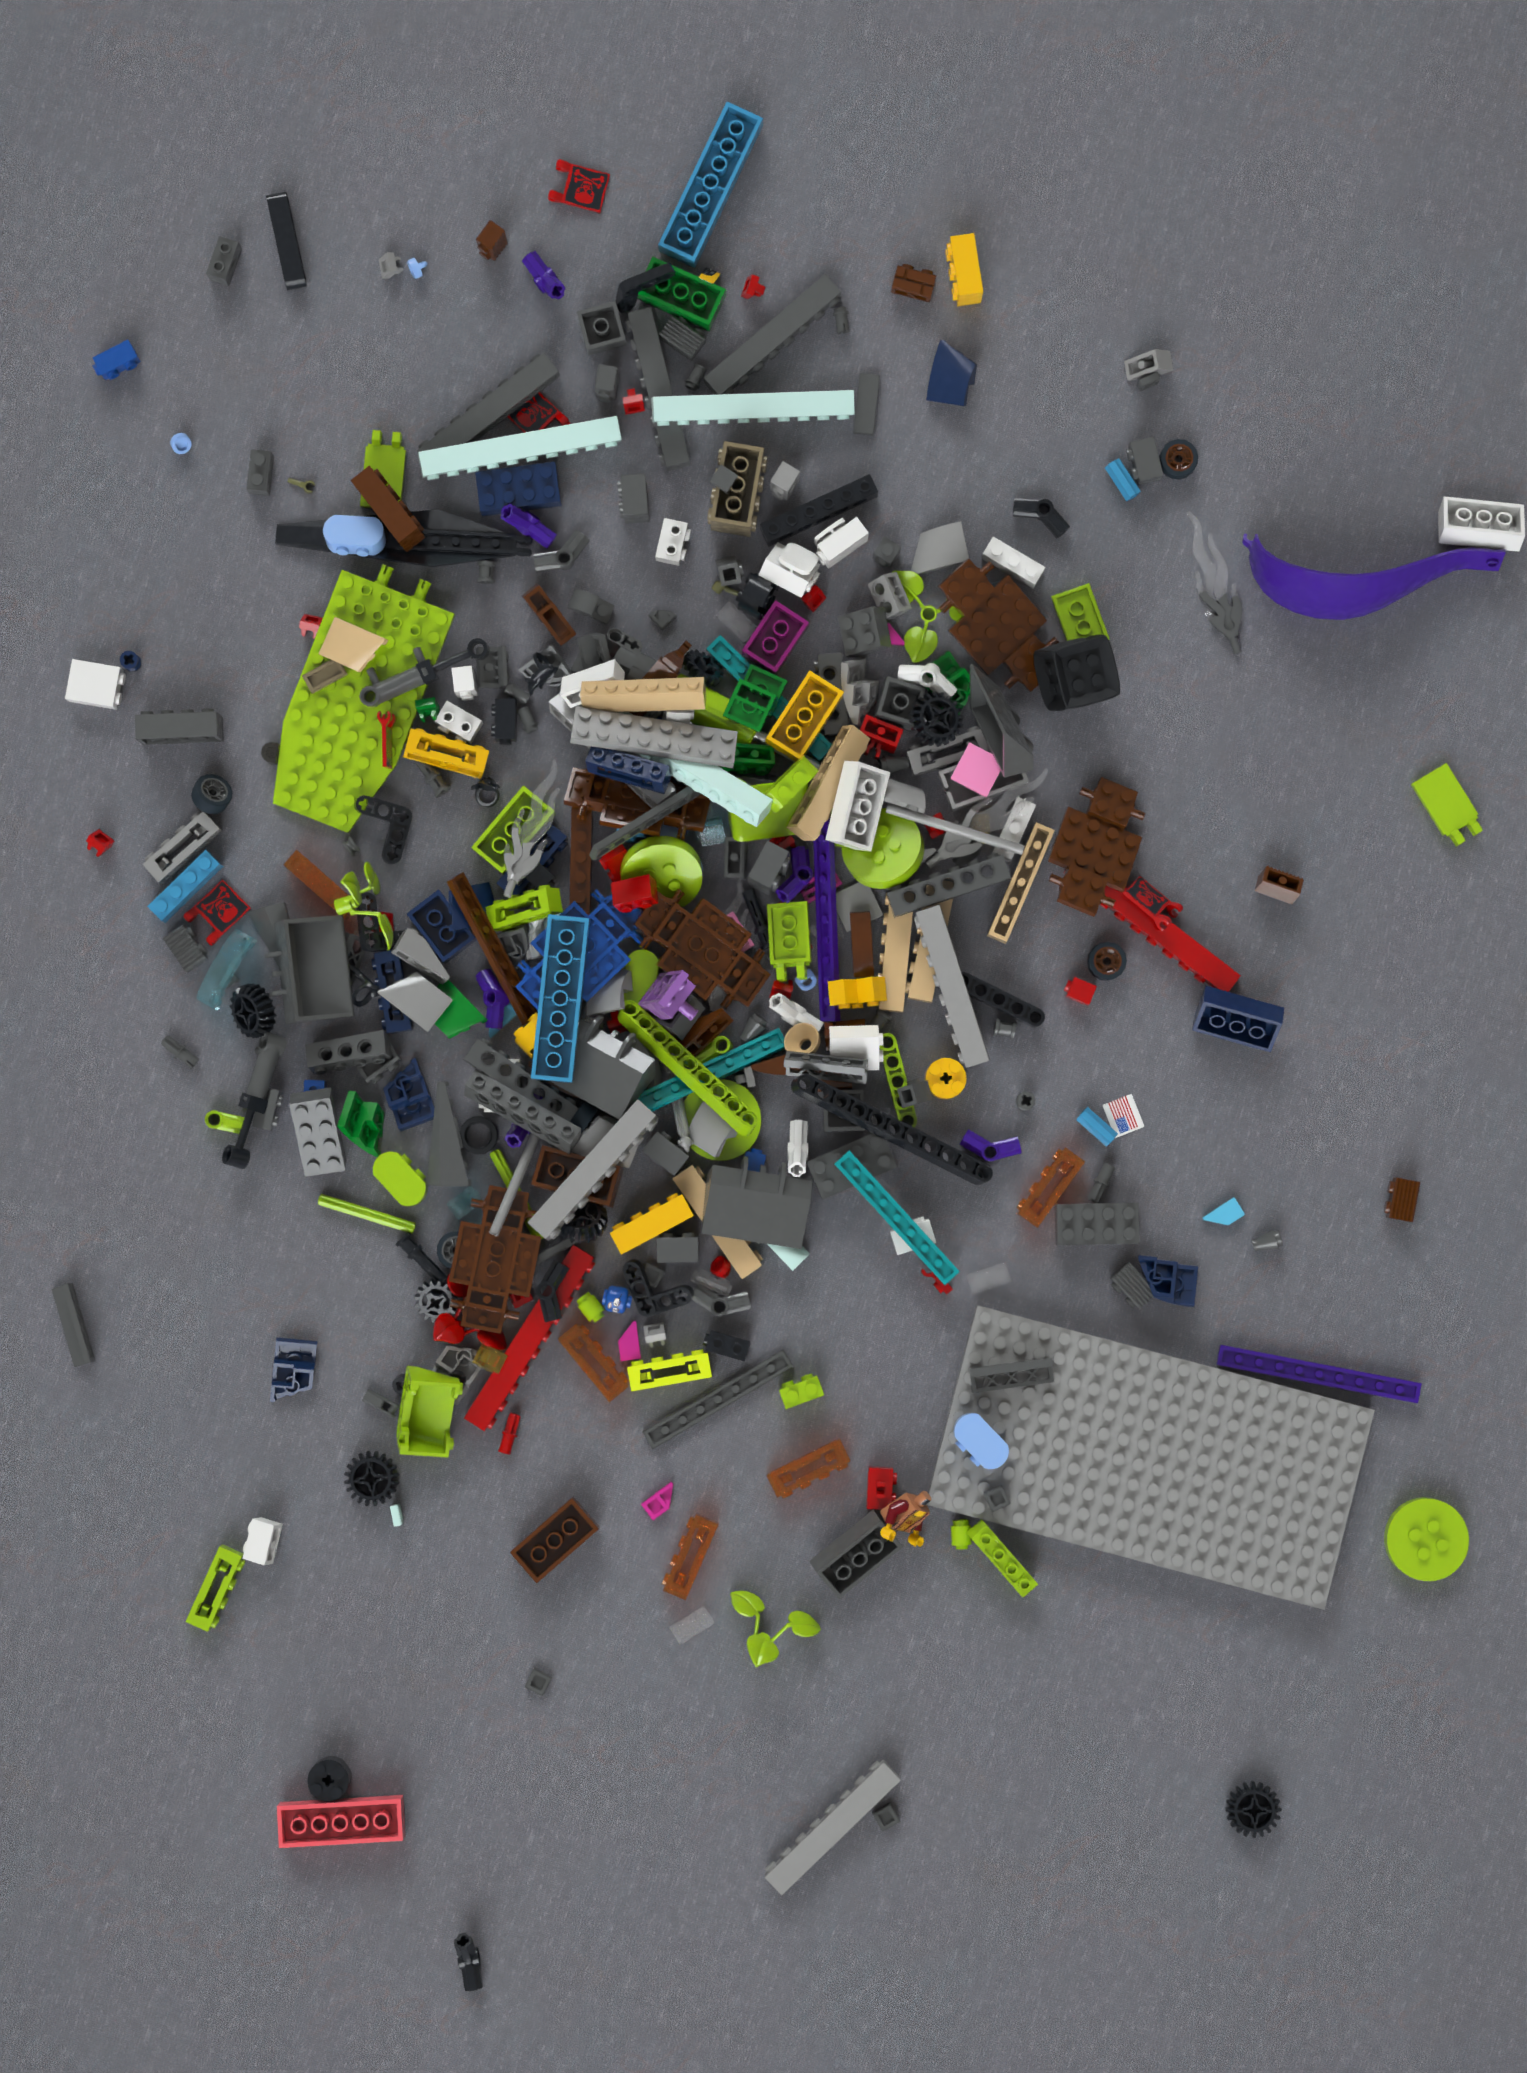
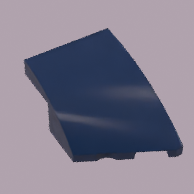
(950, 376)
(485, 897)
(410, 1097)
(1170, 1280)
(292, 1367)

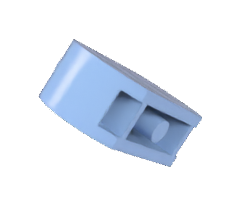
(354, 535)
(980, 1441)

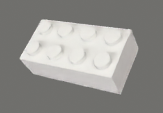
(1481, 523)
(857, 806)

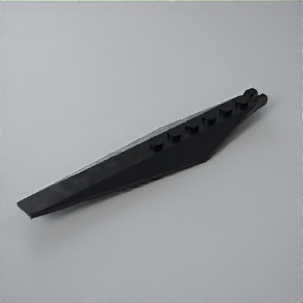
(446, 541)

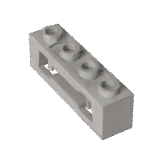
(916, 761)
(182, 835)

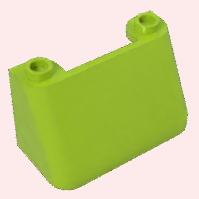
(772, 825)
(426, 1412)

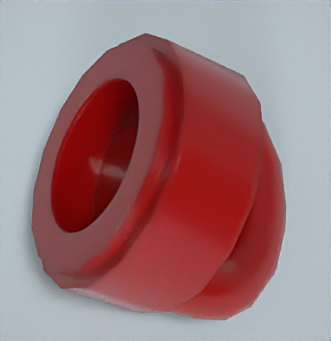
(721, 1267)

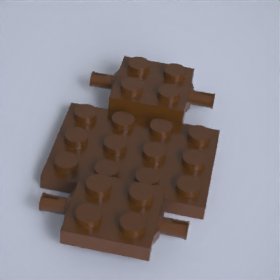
(994, 622)
(622, 805)
(1096, 847)
(705, 947)
(493, 1263)

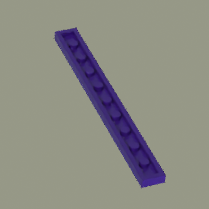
(826, 922)
(1318, 1374)

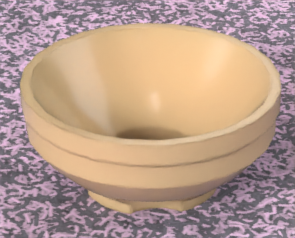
(798, 1034)

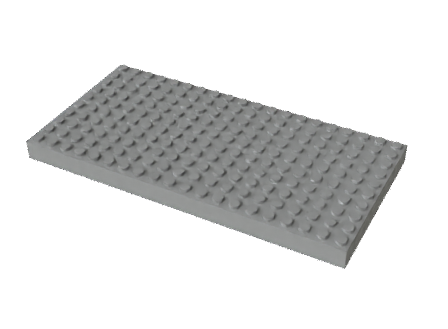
(1157, 1458)

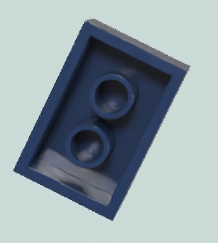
(433, 922)

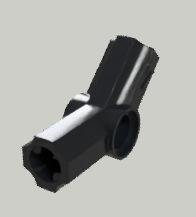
(1030, 509)
(553, 1278)
(469, 1962)

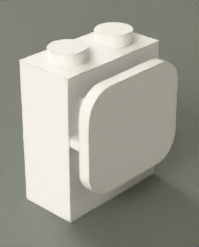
(839, 541)
(791, 568)

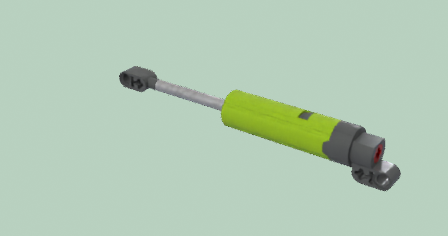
(635, 664)

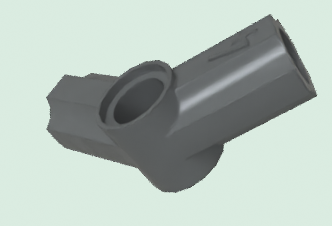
(572, 548)
(733, 1303)

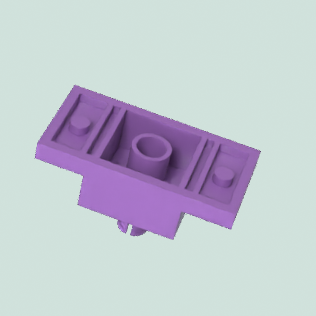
(669, 995)

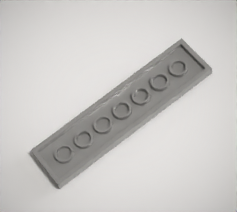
(654, 737)

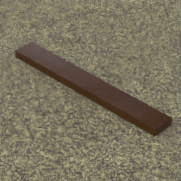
(490, 945)

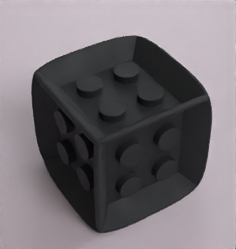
(1077, 673)

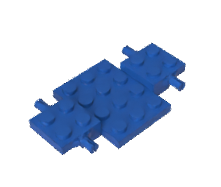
(603, 956)

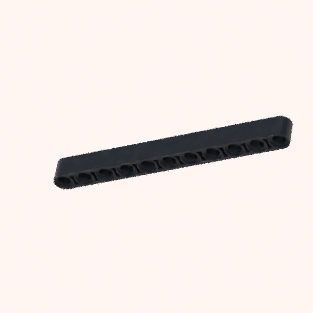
(882, 1129)

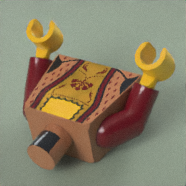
(906, 1515)

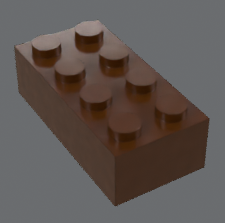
(386, 505)
(556, 1166)
(554, 1539)

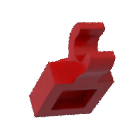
(938, 1284)

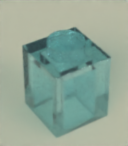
(712, 833)

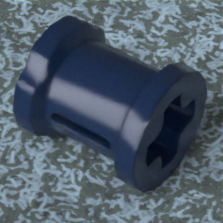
(130, 667)

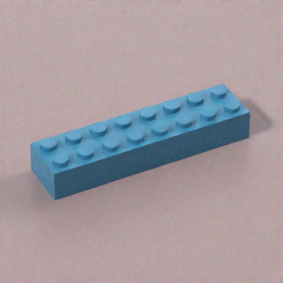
(710, 184)
(560, 998)

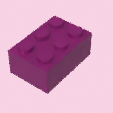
(775, 638)

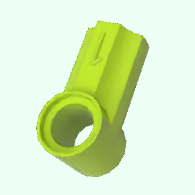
(712, 1050)
(228, 1122)

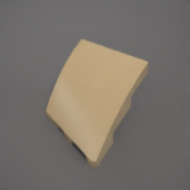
(350, 645)

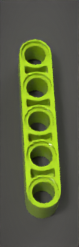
(897, 1071)

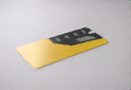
(709, 275)

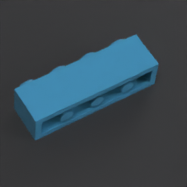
(185, 886)

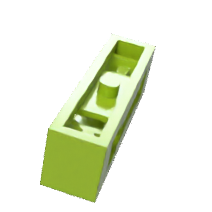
(545, 898)
(1002, 1558)
(202, 1619)

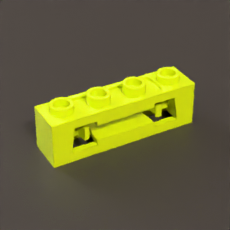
(636, 1376)

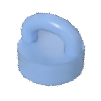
(415, 267)
(180, 443)
(810, 974)

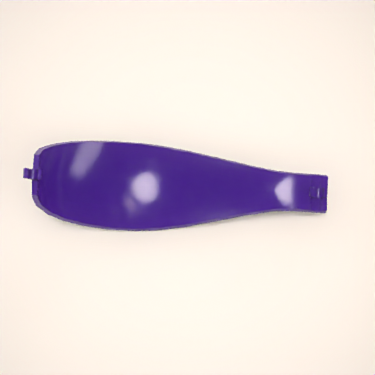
(1355, 595)

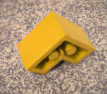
(856, 992)

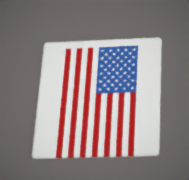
(1123, 1115)

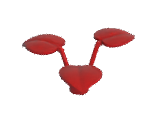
(450, 1330)

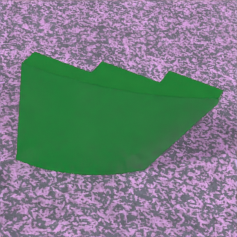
(955, 675)
(459, 1014)
(362, 1123)

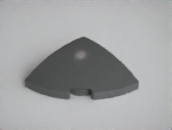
(555, 659)
(515, 944)

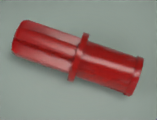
(509, 1433)

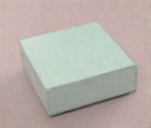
(396, 1513)

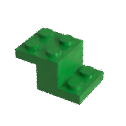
(755, 698)

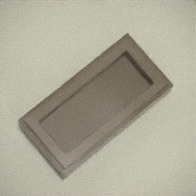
(324, 675)

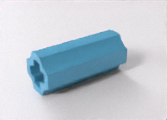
(1122, 479)
(1097, 1126)

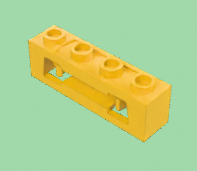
(474, 760)

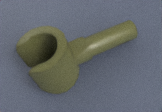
(302, 484)
(718, 588)

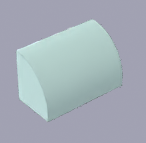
(789, 1255)

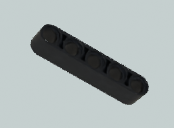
(286, 240)
(1009, 1000)

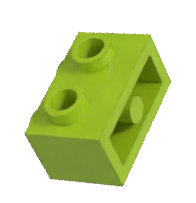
(802, 1391)

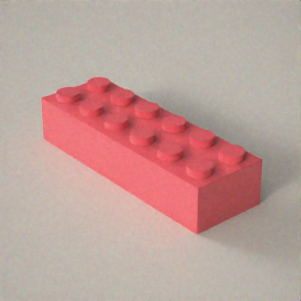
(341, 1821)

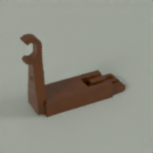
(666, 667)

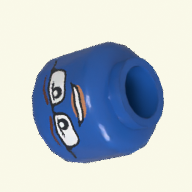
(616, 1299)

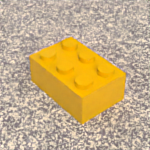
(964, 269)

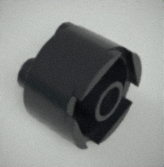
(756, 596)
(319, 1784)

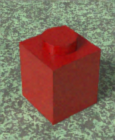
(1080, 990)

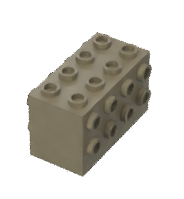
(736, 510)

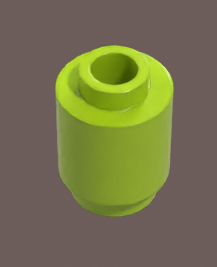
(591, 1307)
(958, 1534)

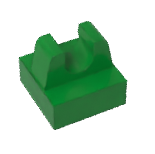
(427, 707)

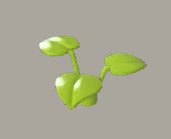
(921, 642)
(351, 902)
(759, 1644)

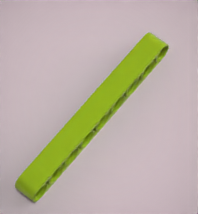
(688, 1076)

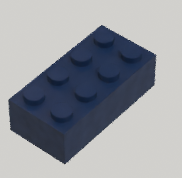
(523, 486)
(1238, 1019)

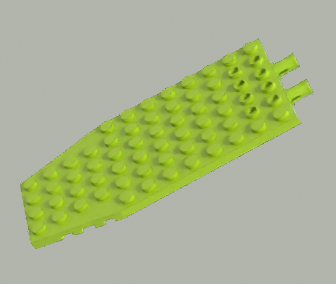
(330, 737)

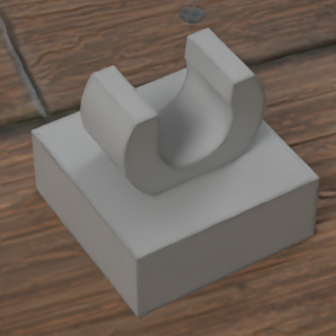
(388, 265)
(747, 1077)
(654, 1333)

